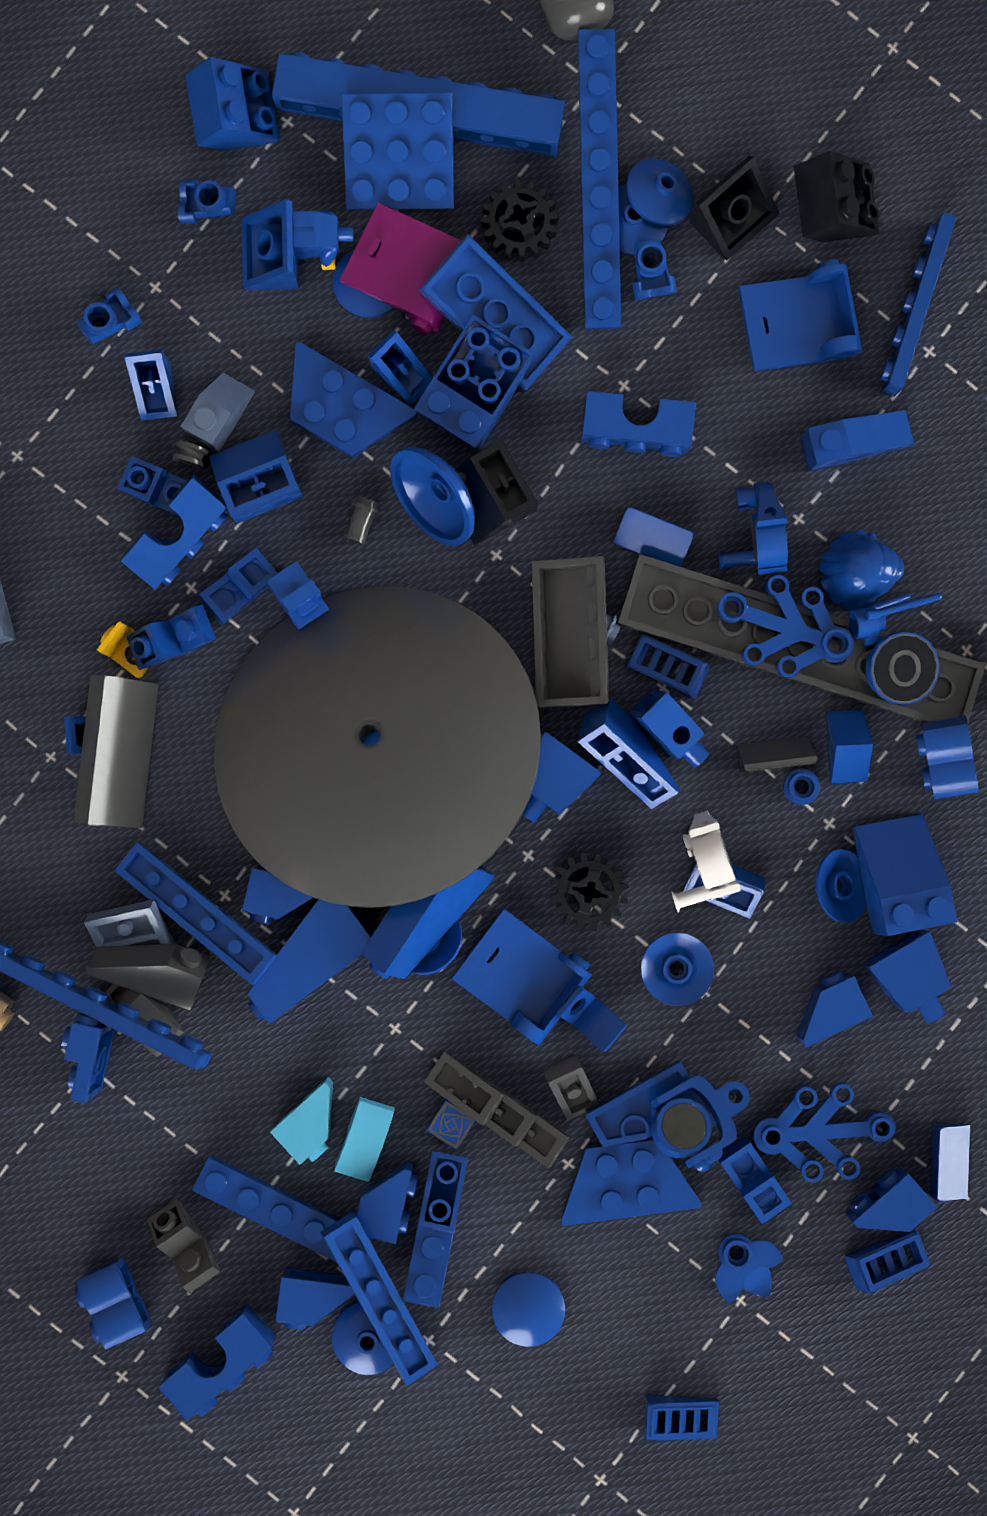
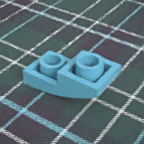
(364, 1139)

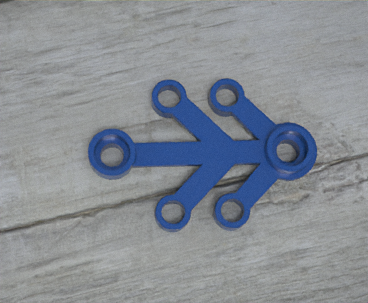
(791, 628)
(817, 1131)

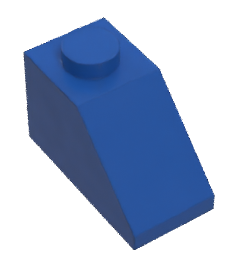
(270, 897)
(833, 1008)
(309, 1296)

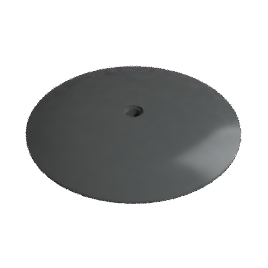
(387, 815)

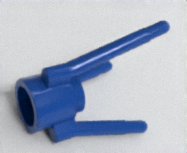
(869, 621)

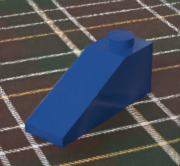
(855, 439)
(626, 752)

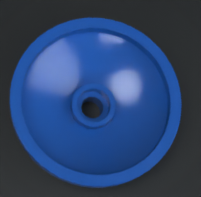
(433, 495)

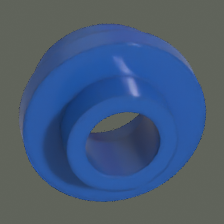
(811, 781)

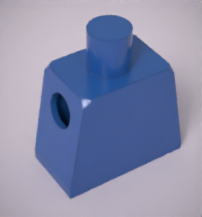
(659, 717)
(559, 778)
(912, 975)

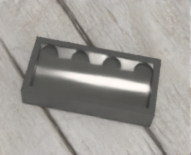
(570, 632)
(116, 752)

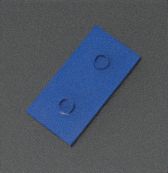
(476, 285)

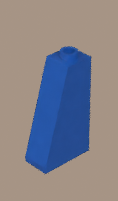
(416, 926)
(315, 952)

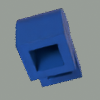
(297, 595)

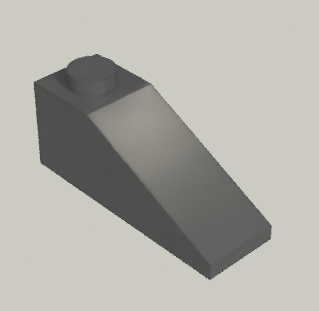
(158, 971)

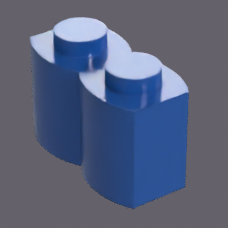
(948, 756)
(112, 1303)

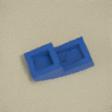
(238, 587)
(754, 1180)

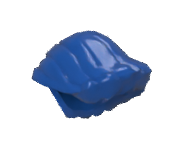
(859, 570)

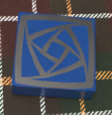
(450, 1124)

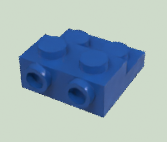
(90, 1046)

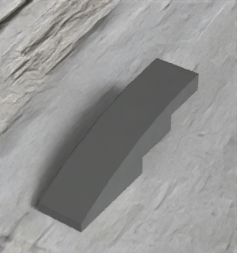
(496, 1109)

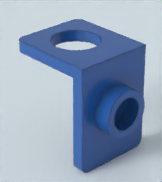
(592, 1019)

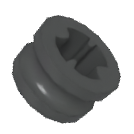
(190, 454)

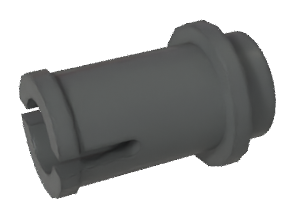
(361, 519)

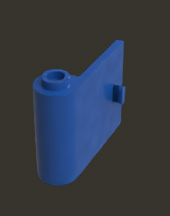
(804, 319)
(525, 977)

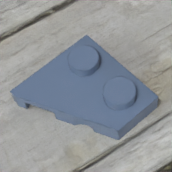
(128, 926)

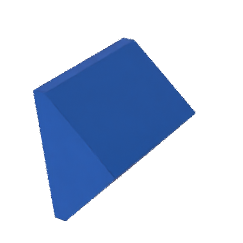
(268, 249)

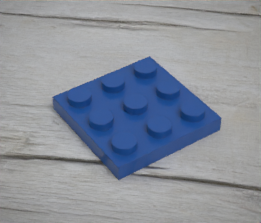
(398, 150)

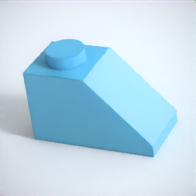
(307, 1124)

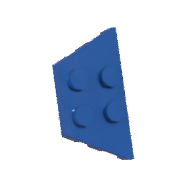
(341, 405)
(626, 1183)

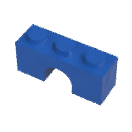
(668, 432)
(157, 558)
(194, 1385)

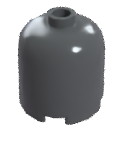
(569, 16)

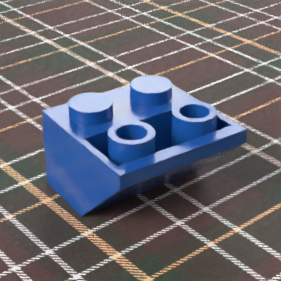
(231, 105)
(255, 477)

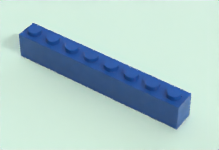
(479, 113)

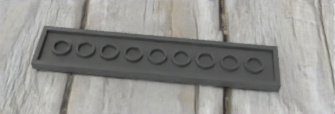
(683, 610)

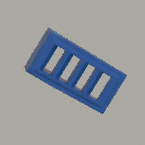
(697, 679)
(878, 1280)
(667, 1431)

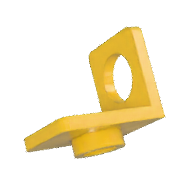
(115, 644)

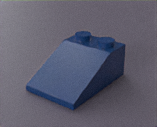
(902, 876)

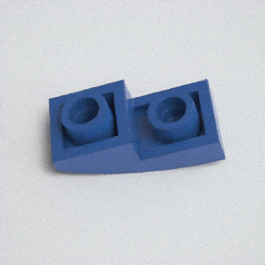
(150, 484)

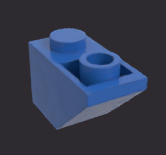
(383, 1204)
(892, 1205)

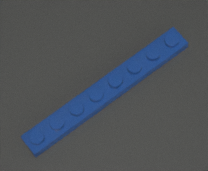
(599, 179)
(93, 1003)

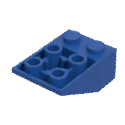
(474, 384)

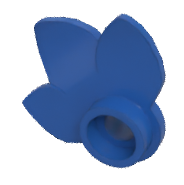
(747, 1270)

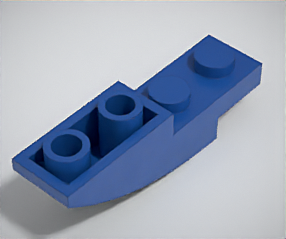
(435, 1229)

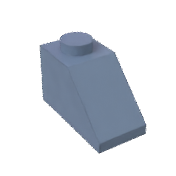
(217, 411)

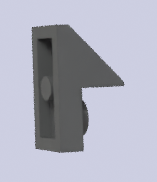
(571, 1087)

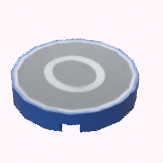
(902, 668)

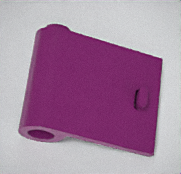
(401, 265)

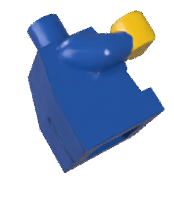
(319, 236)

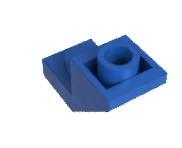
(171, 638)

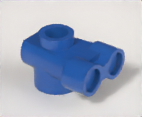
(204, 200)
(654, 280)
(113, 312)

